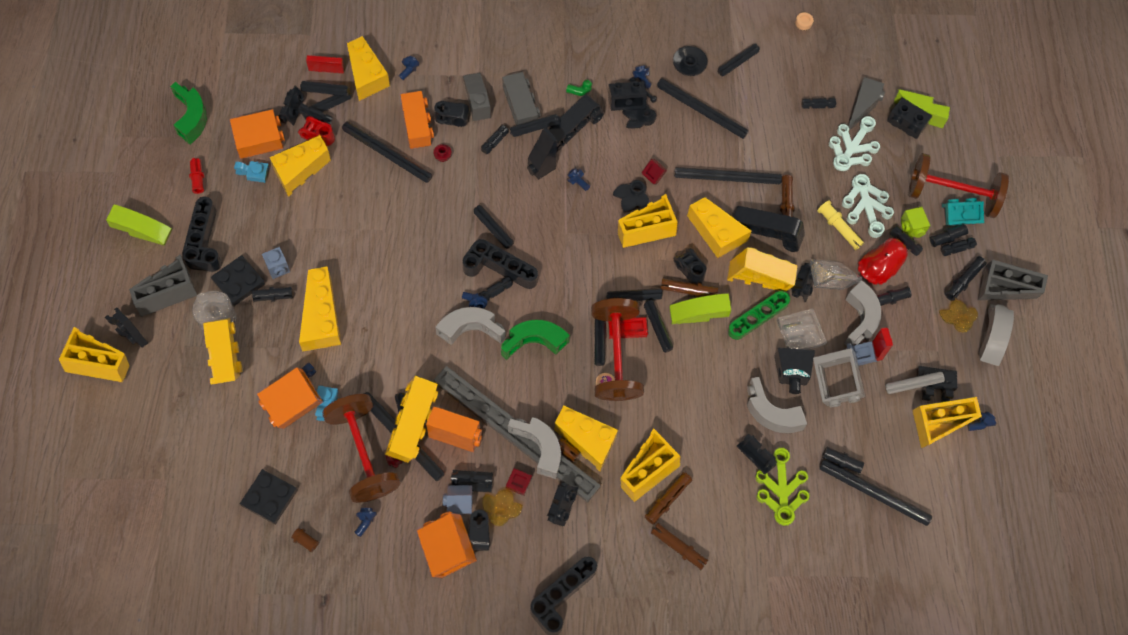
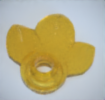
(959, 316)
(503, 505)

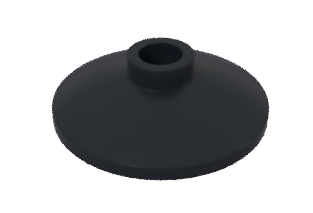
(690, 55)

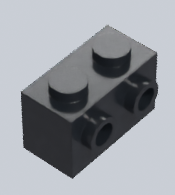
(627, 95)
(909, 118)

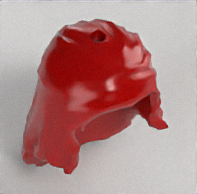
(878, 267)

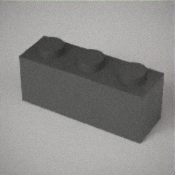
(519, 98)

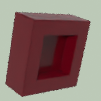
(654, 171)
(518, 482)

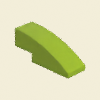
(939, 112)
(138, 225)
(700, 309)

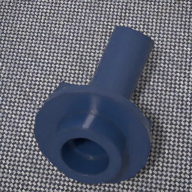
(410, 63)
(641, 73)
(575, 175)
(475, 300)
(986, 420)
(367, 516)

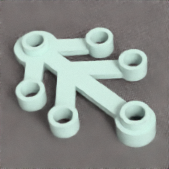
(853, 146)
(867, 203)

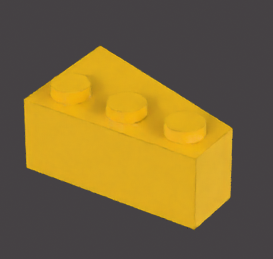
(367, 70)
(648, 224)
(763, 269)
(222, 350)
(943, 418)
(586, 435)
(649, 467)

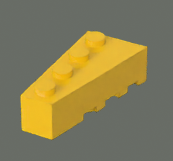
(319, 315)
(411, 419)

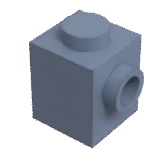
(276, 263)
(458, 499)

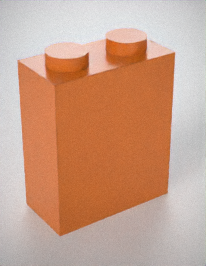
(257, 133)
(289, 398)
(454, 429)
(446, 545)

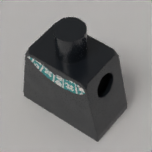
(794, 367)

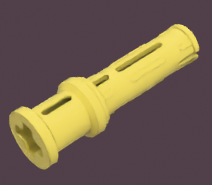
(835, 218)

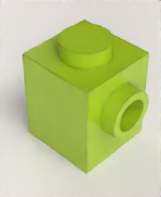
(915, 222)

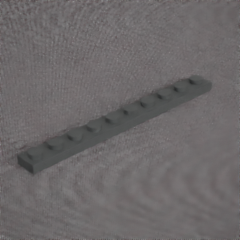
(499, 420)

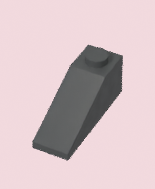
(477, 96)
(867, 99)

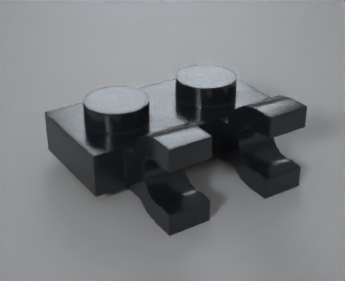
(126, 328)
(947, 387)

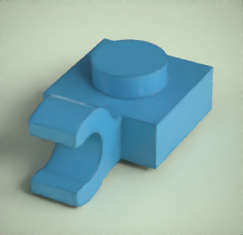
(255, 171)
(328, 396)

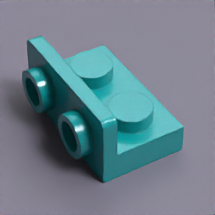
(964, 212)

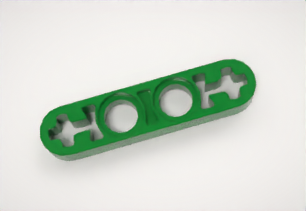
(759, 315)

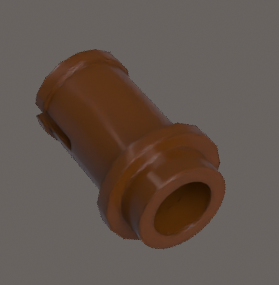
(567, 449)
(304, 539)

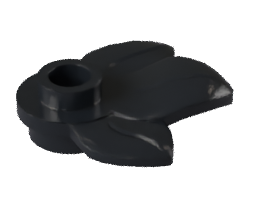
(639, 117)
(630, 197)

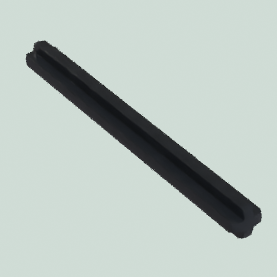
(702, 108)
(387, 152)
(727, 175)
(389, 423)
(876, 492)

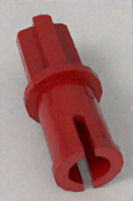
(196, 176)

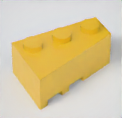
(300, 162)
(717, 227)
(92, 358)

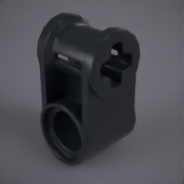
(453, 113)
(690, 263)
(479, 534)

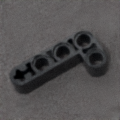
(582, 112)
(772, 225)
(201, 233)
(524, 275)
(566, 592)

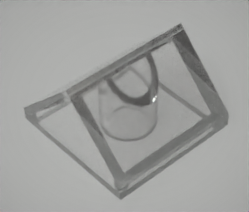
(832, 275)

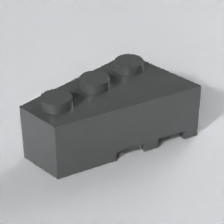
(1010, 282)
(164, 288)

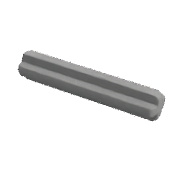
(915, 382)

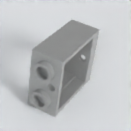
(835, 359)

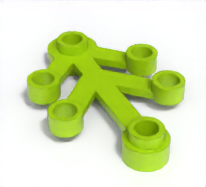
(782, 490)

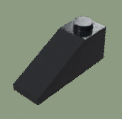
(543, 155)

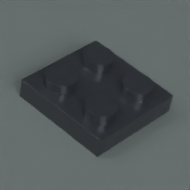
(237, 280)
(268, 496)

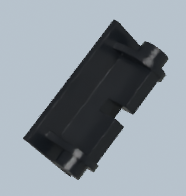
(291, 102)
(805, 287)
(760, 458)
(479, 480)
(560, 512)

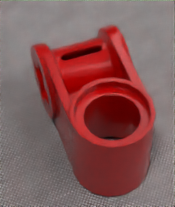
(315, 128)

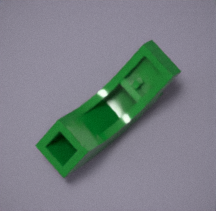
(195, 118)
(535, 332)

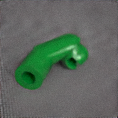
(581, 90)

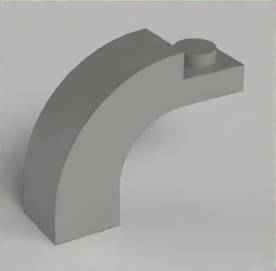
(869, 310)
(469, 319)
(997, 335)
(770, 416)
(546, 441)

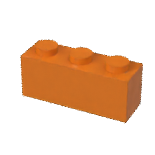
(417, 119)

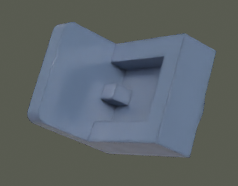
(864, 352)

